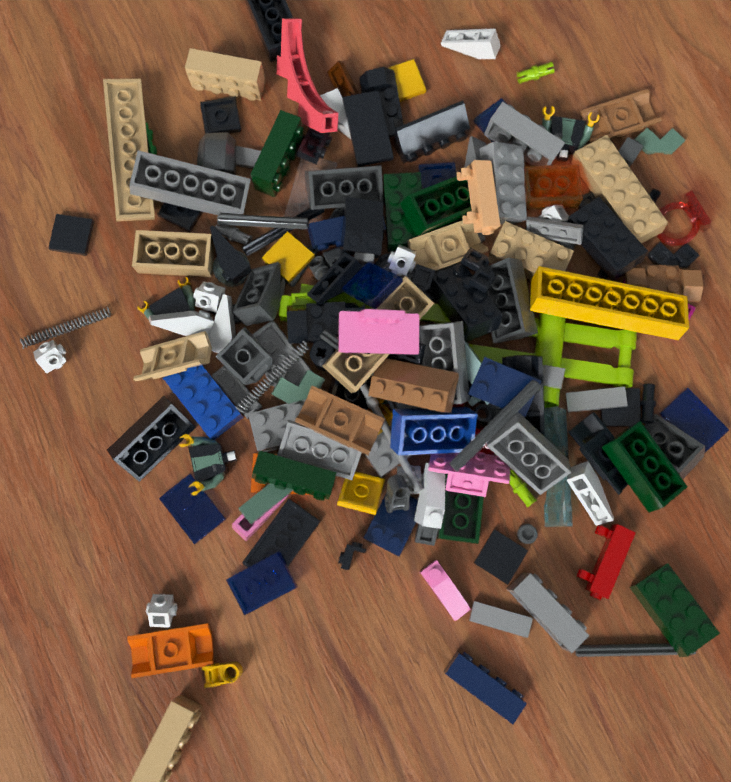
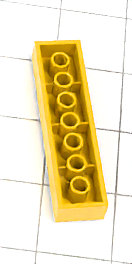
(609, 303)

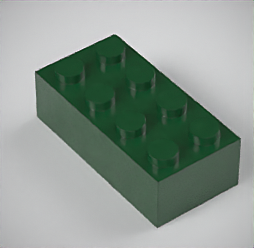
(278, 154)
(396, 189)
(437, 205)
(645, 467)
(461, 517)
(674, 610)

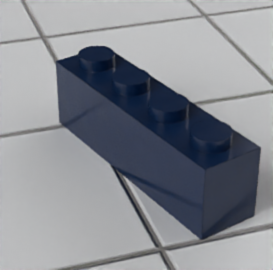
(328, 233)
(484, 687)

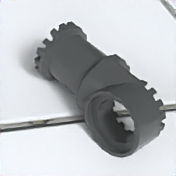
(320, 269)

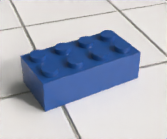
(204, 400)
(432, 431)

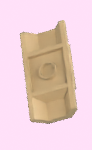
(445, 245)
(175, 356)

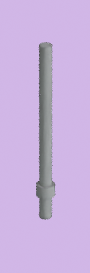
(372, 404)

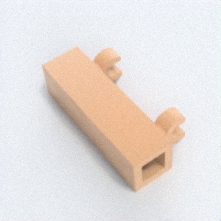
(482, 196)

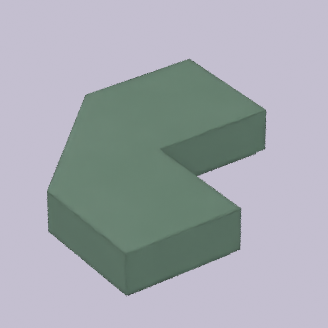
(666, 145)
(292, 393)

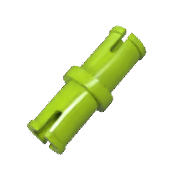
(535, 72)
(521, 489)

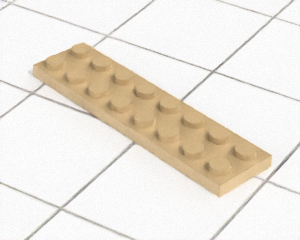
(126, 137)

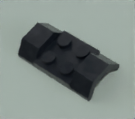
(384, 82)
(310, 320)
(532, 366)
(591, 436)

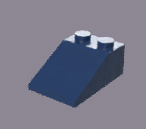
(500, 384)
(392, 529)

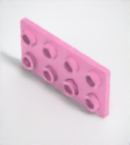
(378, 332)
(474, 475)

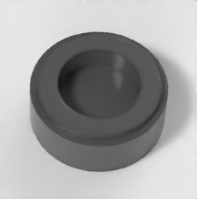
(527, 534)

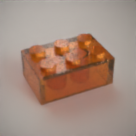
(552, 186)

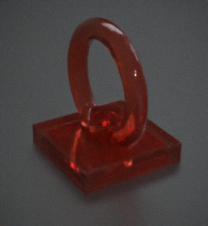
(695, 215)

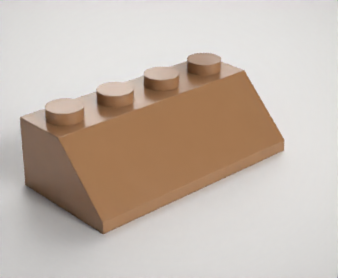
(414, 385)

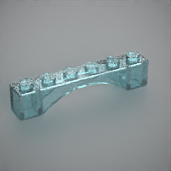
(558, 498)

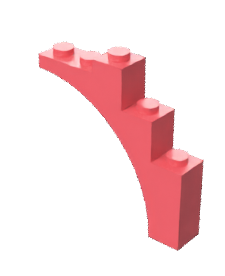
(300, 88)

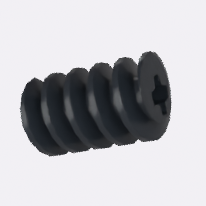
(318, 350)

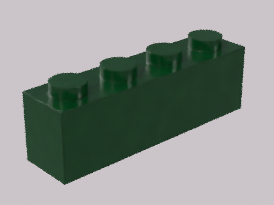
(293, 475)

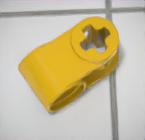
(218, 673)

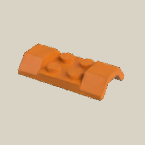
(171, 650)

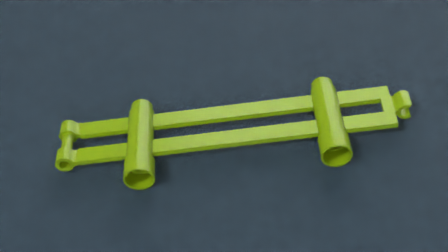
(549, 344)

